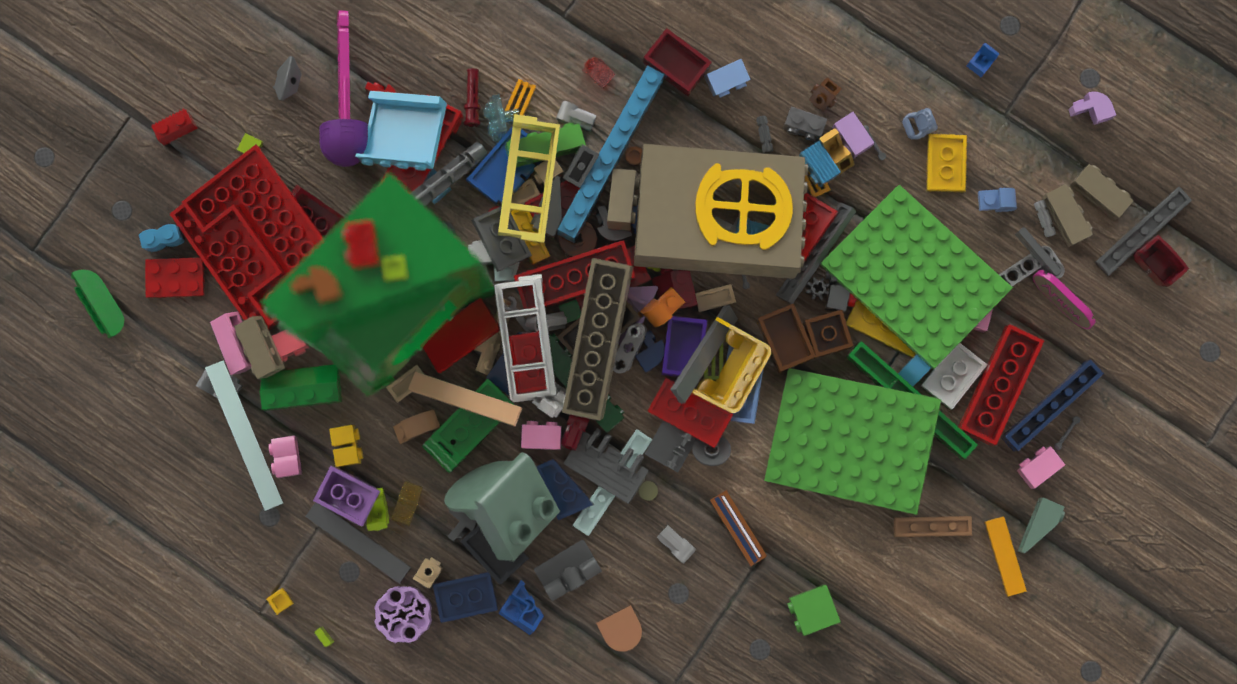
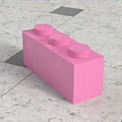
(229, 343)

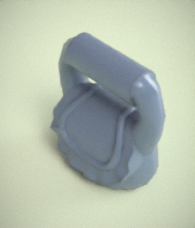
(924, 121)

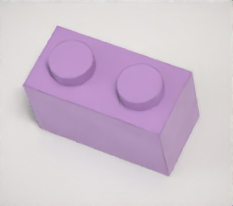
(853, 134)

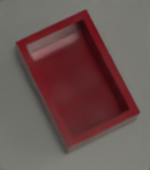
(677, 61)

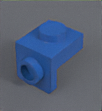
(983, 60)

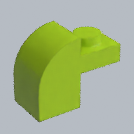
(378, 516)

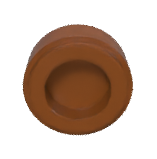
(633, 156)

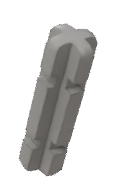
(1045, 218)

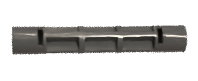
(450, 173)

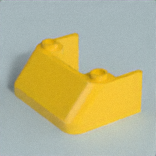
(739, 371)

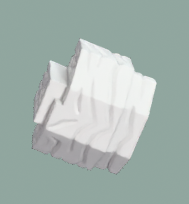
(551, 404)

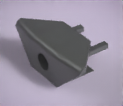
(287, 79)

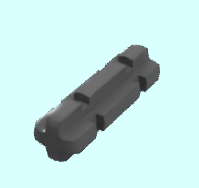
(764, 134)

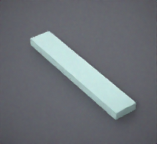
(602, 498)

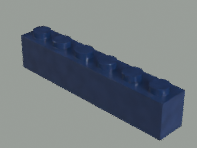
(1052, 405)

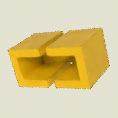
(344, 436)

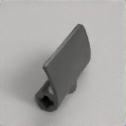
(567, 570)

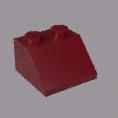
(681, 282)

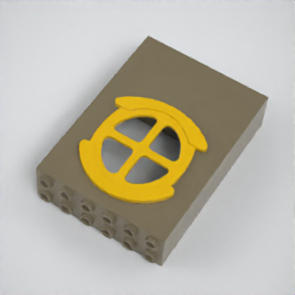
(677, 205)

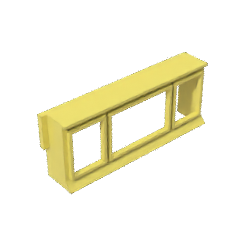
(530, 123)

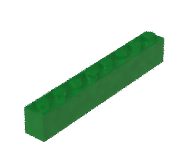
(886, 377)

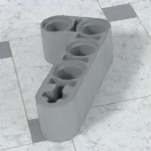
(1021, 273)

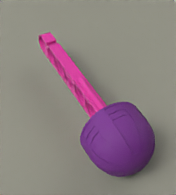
(343, 136)

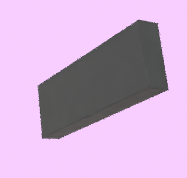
(1037, 252)

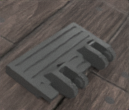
(605, 468)

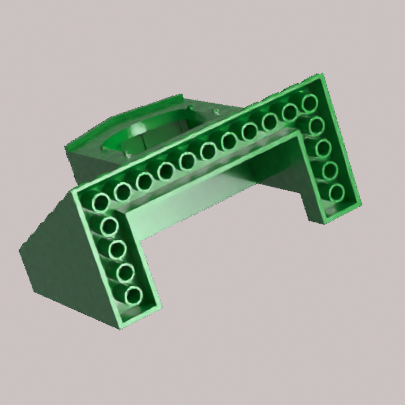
(378, 320)

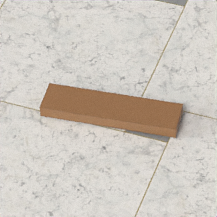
(932, 526)

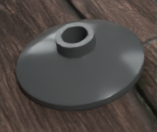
(720, 456)

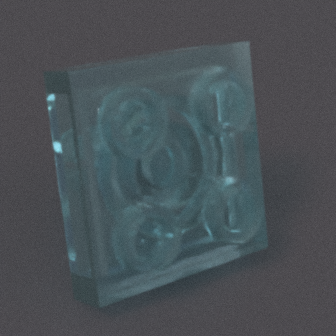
(497, 117)

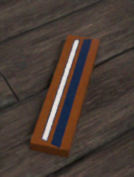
(738, 528)

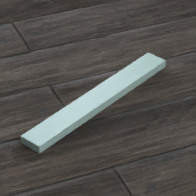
(244, 435)

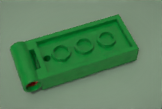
(466, 429)

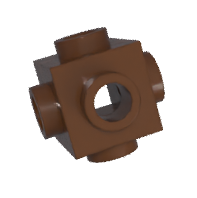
(824, 94)

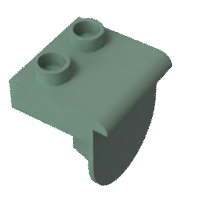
(506, 502)

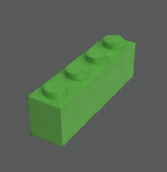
(569, 142)

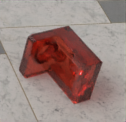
(598, 71)

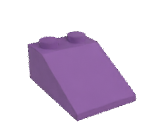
(346, 495)

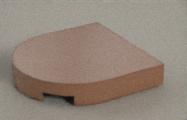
(621, 630)

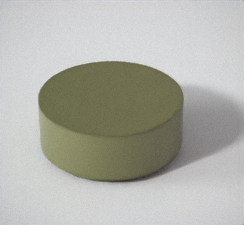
(648, 490)

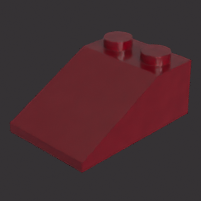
(320, 214)

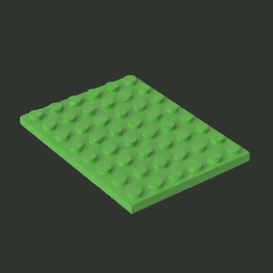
(916, 276)
(853, 440)

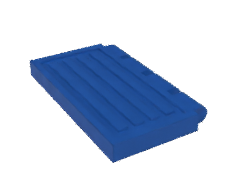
(491, 172)

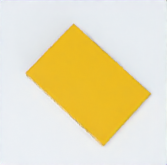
(946, 163)

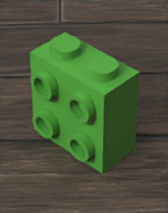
(813, 610)

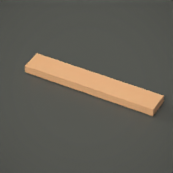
(465, 399)

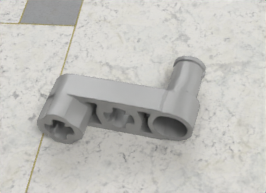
(636, 340)

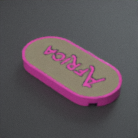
(1064, 299)

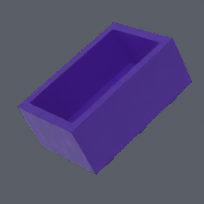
(681, 342)

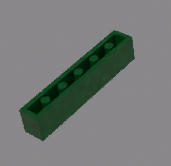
(562, 364)

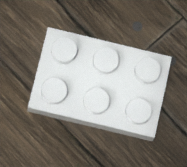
(954, 376)

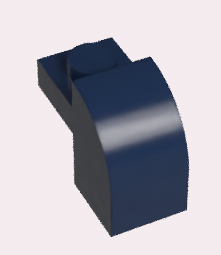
(652, 355)

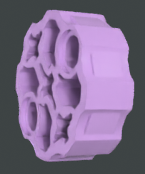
(387, 603)

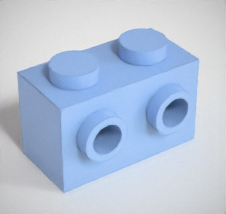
(727, 77)

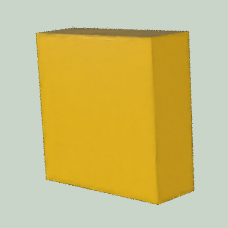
(279, 601)

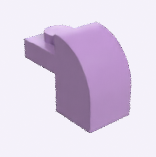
(1097, 104)

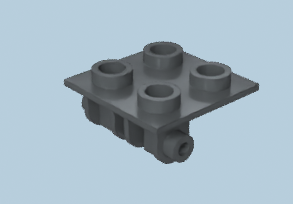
(670, 446)

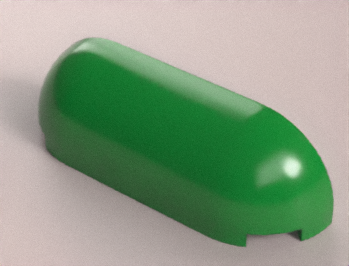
(98, 302)

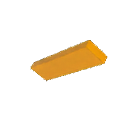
(1005, 556)

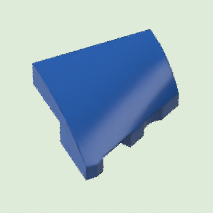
(521, 609)

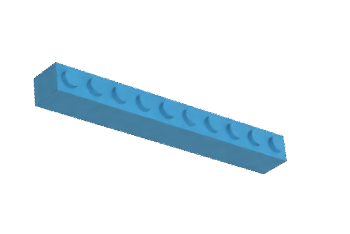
(610, 154)

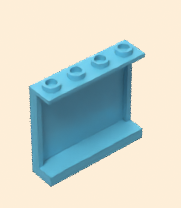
(403, 130)

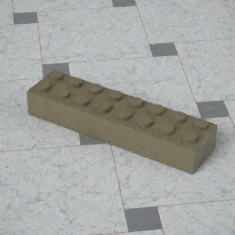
(597, 339)

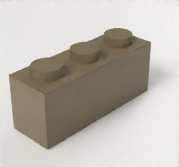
(1102, 192)
(622, 199)
(1067, 215)
(259, 347)

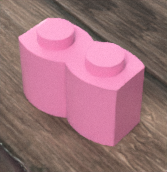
(286, 457)

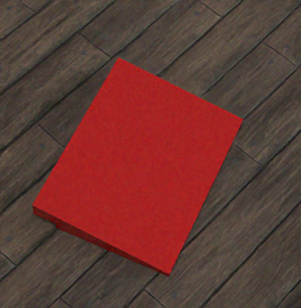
(247, 231)

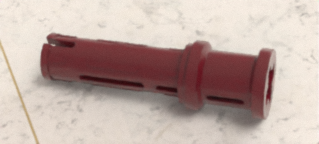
(472, 107)

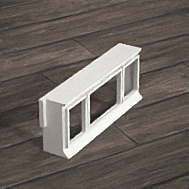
(547, 364)

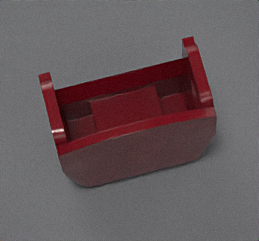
(1160, 262)

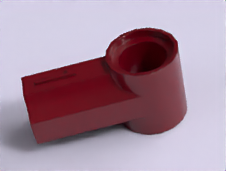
(575, 427)

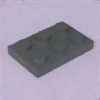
(501, 249)

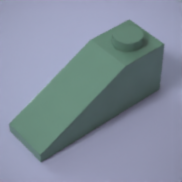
(1043, 520)

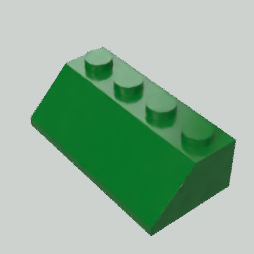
(301, 388)

